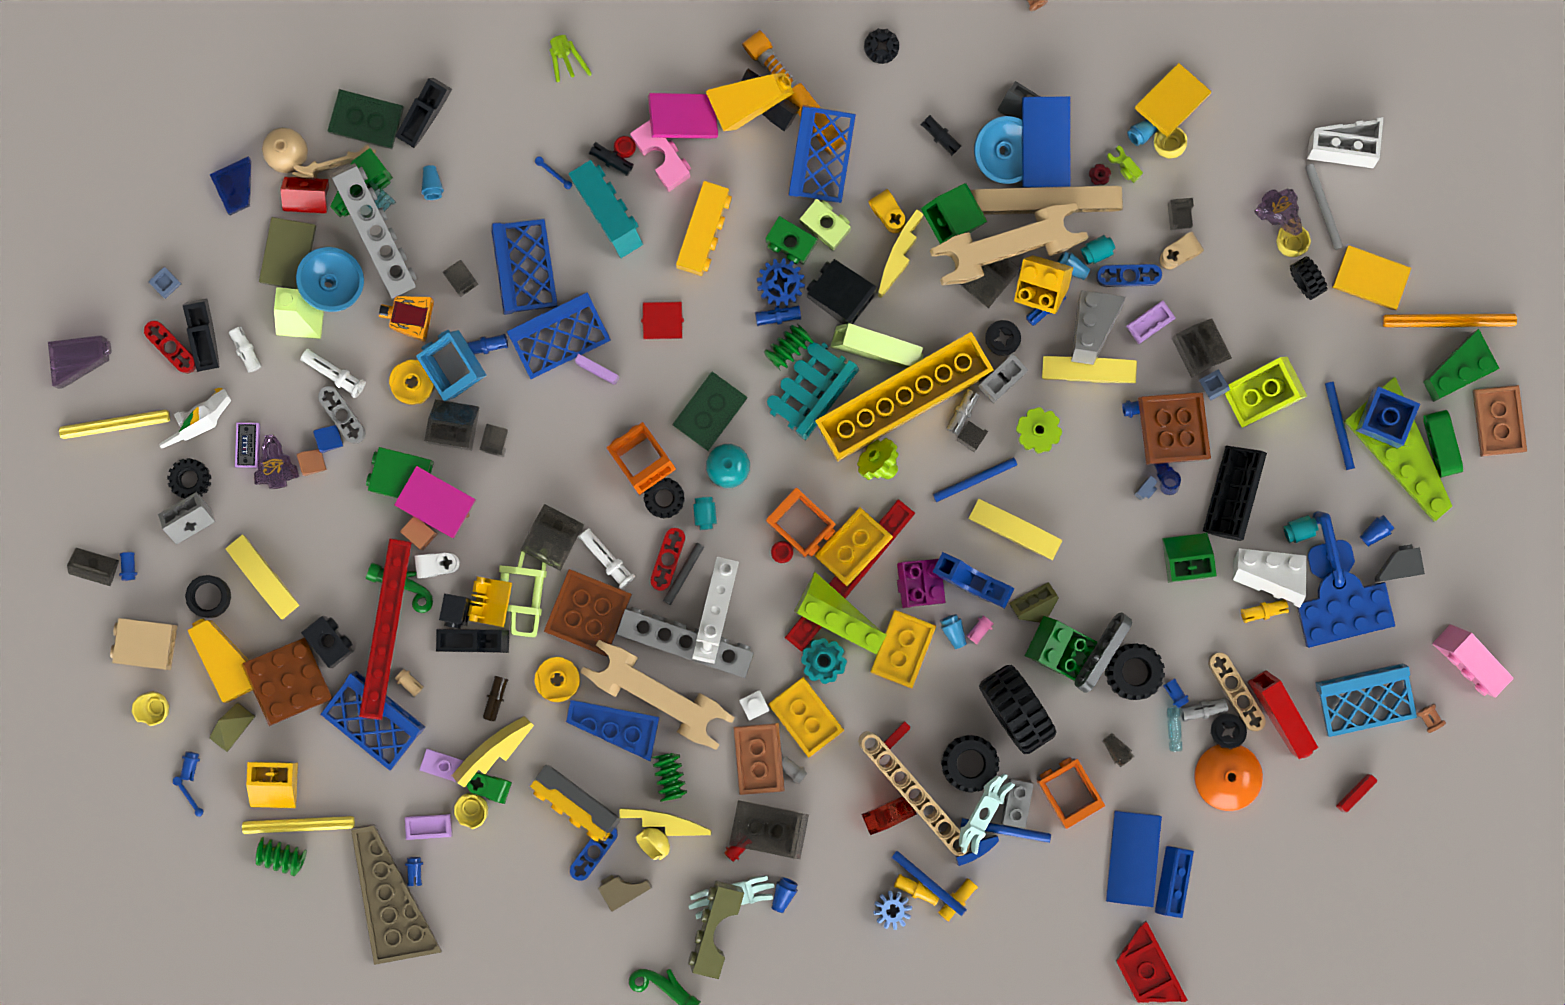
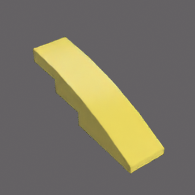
(897, 261)
(1103, 370)
(1015, 529)
(262, 577)
(499, 745)
(673, 824)

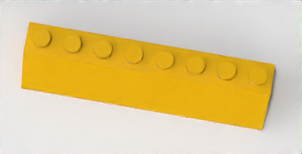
(904, 396)

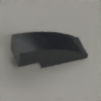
(423, 112)
(780, 114)
(201, 334)
(472, 640)

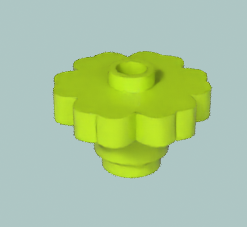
(1033, 440)
(879, 460)

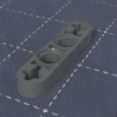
(1103, 652)

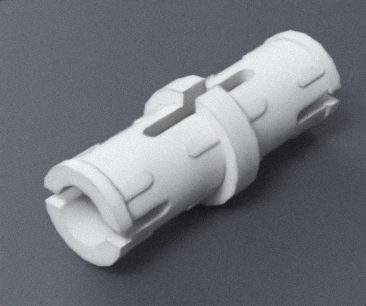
(244, 349)

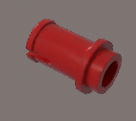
(734, 852)

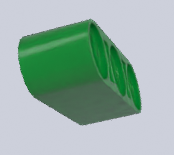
(1443, 443)

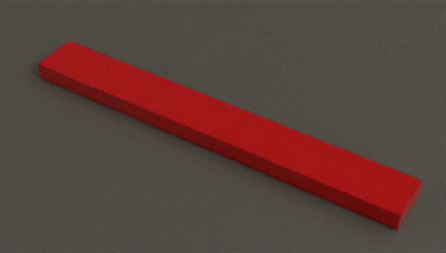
(892, 522)
(385, 629)

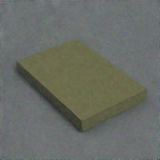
(285, 248)

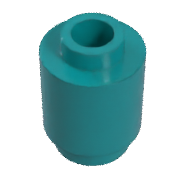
(1098, 249)
(705, 513)
(1300, 529)

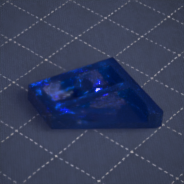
(234, 185)

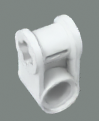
(432, 564)

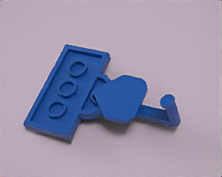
(1349, 607)

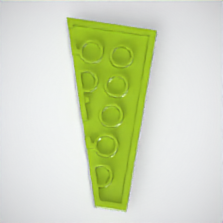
(1408, 464)

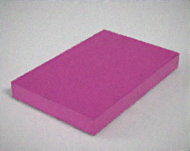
(682, 116)
(435, 502)

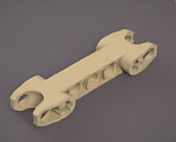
(971, 255)
(622, 675)

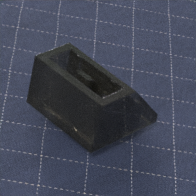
(994, 282)
(1201, 347)
(452, 425)
(552, 537)

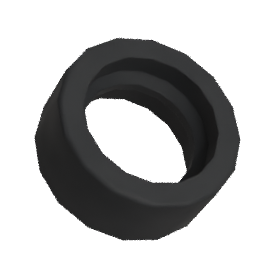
(191, 601)

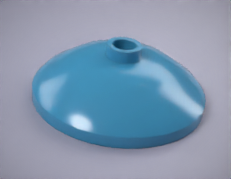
(1000, 132)
(329, 266)

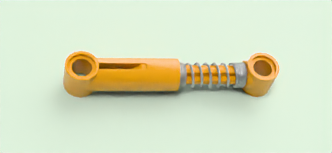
(760, 49)

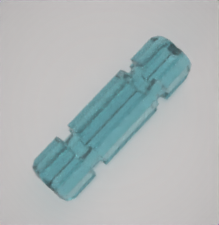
(1174, 729)

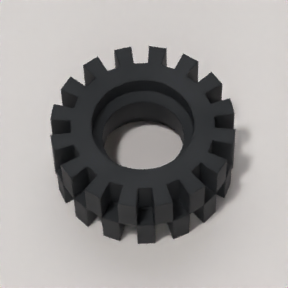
(1308, 278)
(189, 465)
(667, 511)

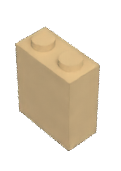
(143, 644)

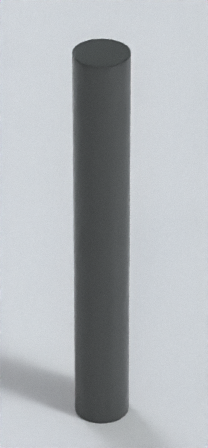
(676, 586)

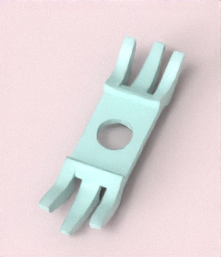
(976, 827)
(748, 893)

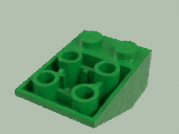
(377, 177)
(1060, 648)

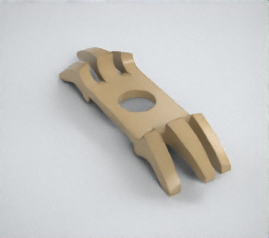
(313, 169)

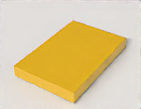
(1173, 100)
(1371, 277)
(853, 546)
(903, 649)
(805, 717)

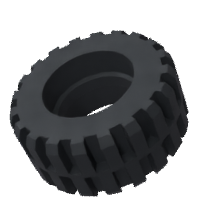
(1017, 709)

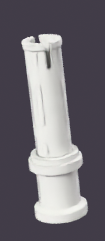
(341, 377)
(613, 566)

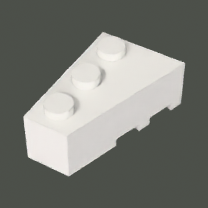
(1347, 144)
(1273, 572)

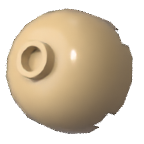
(284, 149)

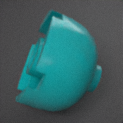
(728, 466)

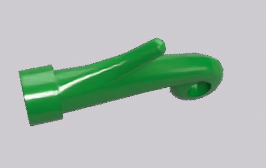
(375, 573)
(670, 987)

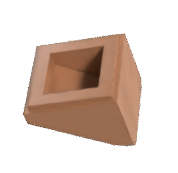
(311, 462)

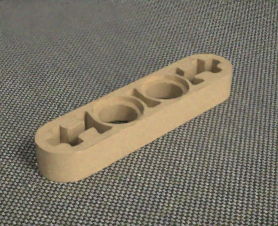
(1240, 689)

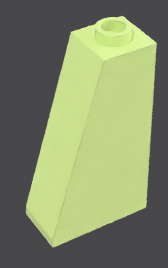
(875, 346)

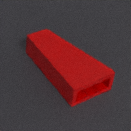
(1283, 714)

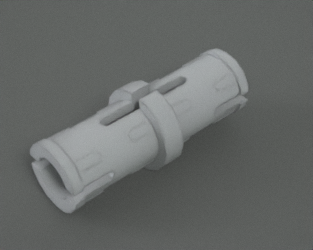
(963, 411)
(1204, 709)

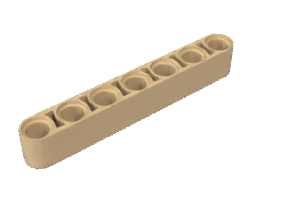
(1034, 199)
(906, 785)

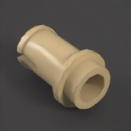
(409, 682)

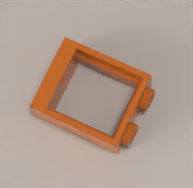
(652, 473)
(784, 507)
(1082, 812)

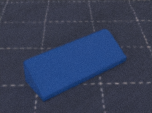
(1174, 882)

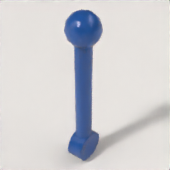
(540, 162)
(178, 782)

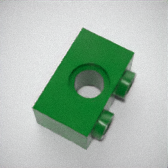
(784, 229)

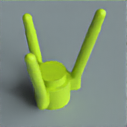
(561, 48)

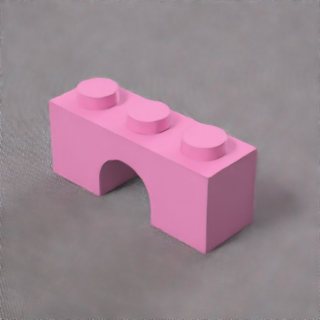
(673, 170)

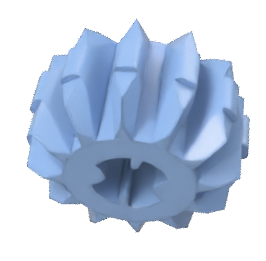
(898, 914)

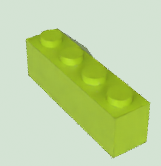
(832, 611)

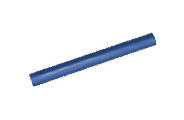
(1339, 424)
(975, 479)
(1013, 831)
(929, 883)

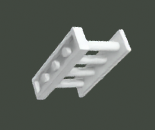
(715, 610)

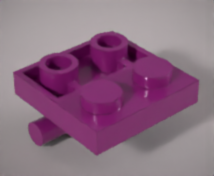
(919, 584)

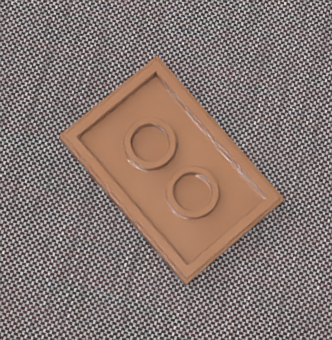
(1499, 420)
(759, 759)

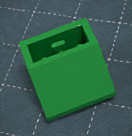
(953, 213)
(1189, 558)

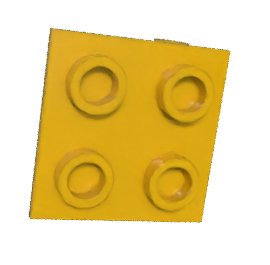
(490, 601)

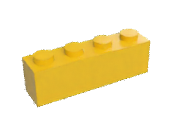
(703, 228)

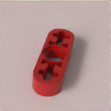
(161, 347)
(657, 573)

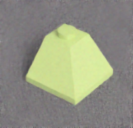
(295, 316)

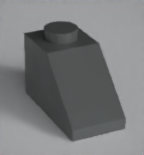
(1402, 564)

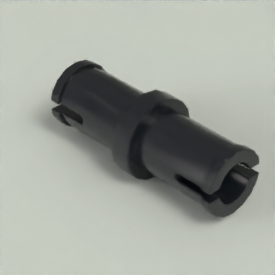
(941, 135)
(611, 159)

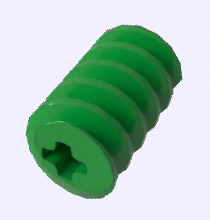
(788, 346)
(670, 776)
(279, 858)

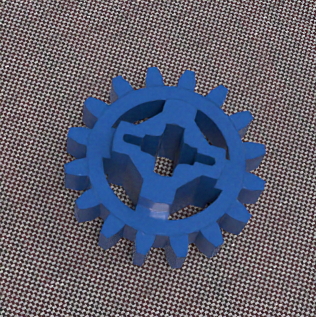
(770, 285)

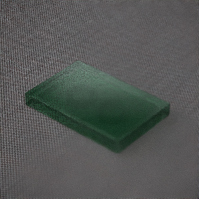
(365, 119)
(710, 411)

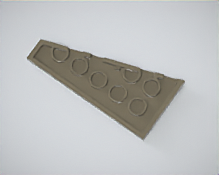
(392, 915)

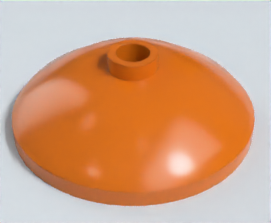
(1212, 778)

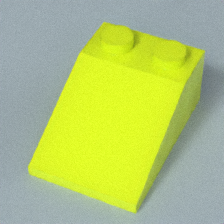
(1265, 391)

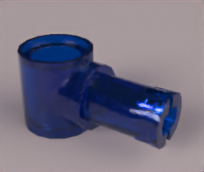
(1167, 472)

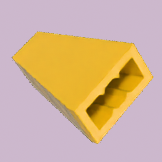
(747, 99)
(220, 659)

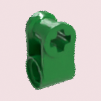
(493, 788)

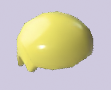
(1171, 146)
(1293, 245)
(150, 708)
(471, 810)
(653, 843)

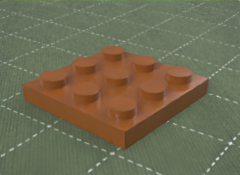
(1174, 428)
(587, 612)
(286, 681)

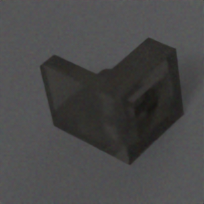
(1180, 213)
(460, 278)
(971, 436)
(494, 440)

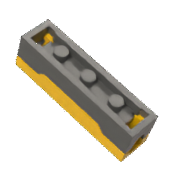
(574, 802)

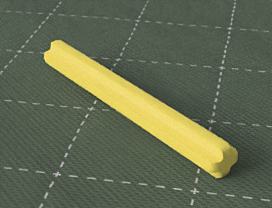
(114, 424)
(291, 825)

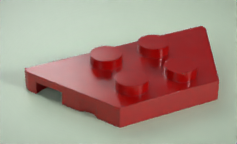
(1148, 969)

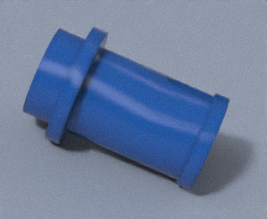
(1130, 408)
(127, 566)
(1176, 693)
(189, 765)
(414, 870)

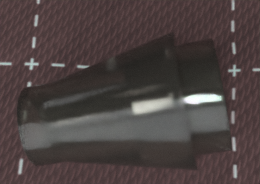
(1118, 751)

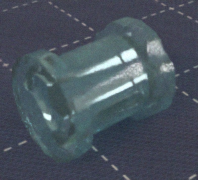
(383, 200)

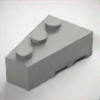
(1093, 323)

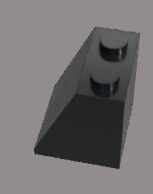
(841, 292)

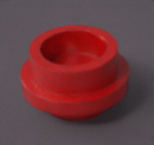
(625, 146)
(782, 552)

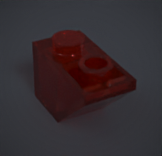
(888, 815)

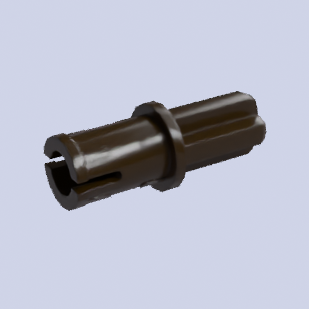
(495, 698)

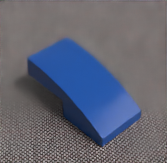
(984, 846)

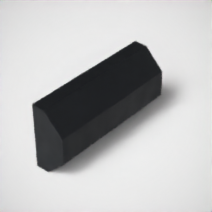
(1234, 492)

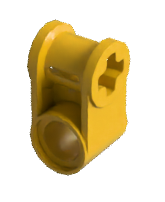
(885, 208)

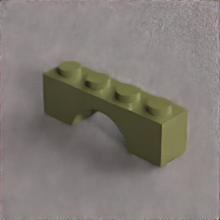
(724, 902)

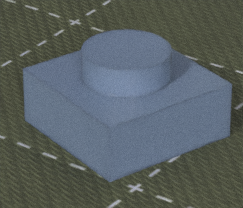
(165, 282)
(1214, 384)
(1147, 488)

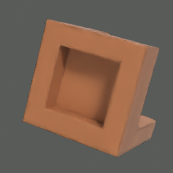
(418, 533)

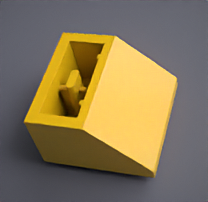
(1043, 283)
(272, 784)

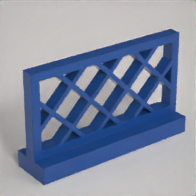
(802, 152)
(504, 269)
(549, 318)
(392, 711)

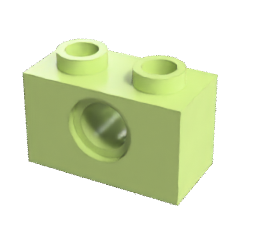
(829, 236)

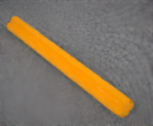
(1449, 320)

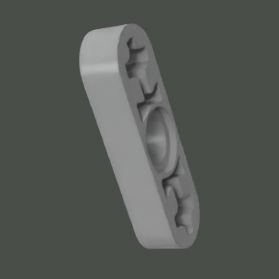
(337, 398)

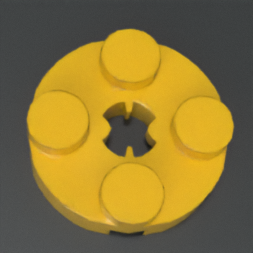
(416, 394)
(567, 687)

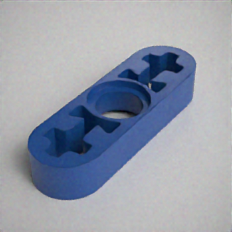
(1123, 283)
(588, 869)

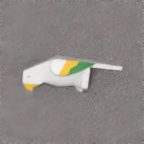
(199, 418)

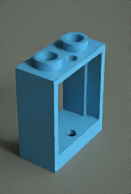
(436, 374)

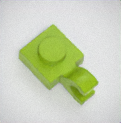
(1128, 167)

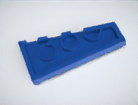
(620, 727)

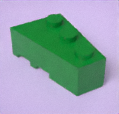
(1465, 365)

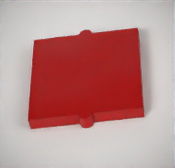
(662, 320)

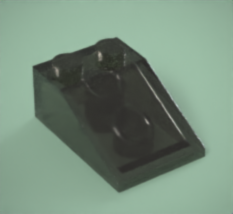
(769, 829)

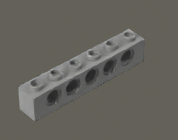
(344, 180)
(629, 630)

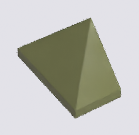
(1035, 603)
(231, 726)

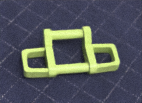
(537, 594)

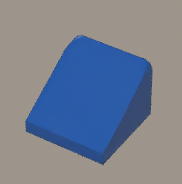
(328, 438)

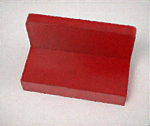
(304, 194)

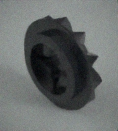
(881, 56)
(1008, 328)
(1228, 721)

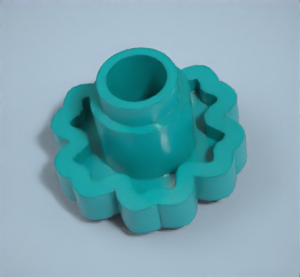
(832, 652)

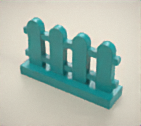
(831, 389)

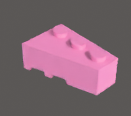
(1473, 660)

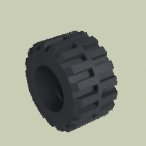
(1153, 665)
(962, 744)

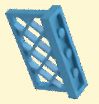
(1366, 680)

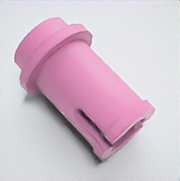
(980, 629)

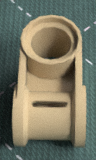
(1183, 250)

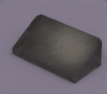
(92, 566)

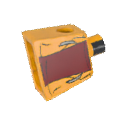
(409, 315)

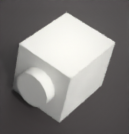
(754, 705)

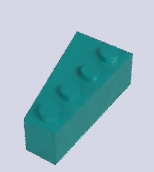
(606, 208)

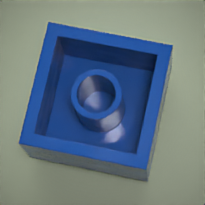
(1388, 417)

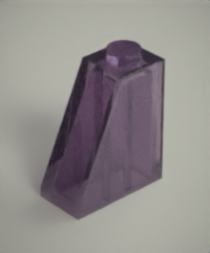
(76, 358)

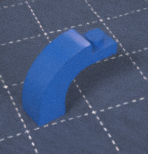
(972, 580)

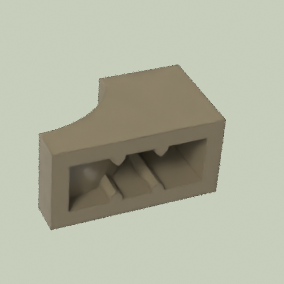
(619, 892)

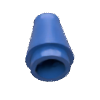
(1377, 530)
(784, 893)

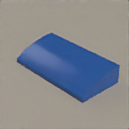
(1046, 142)
(1133, 858)

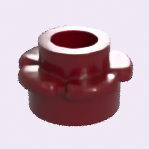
(1100, 180)

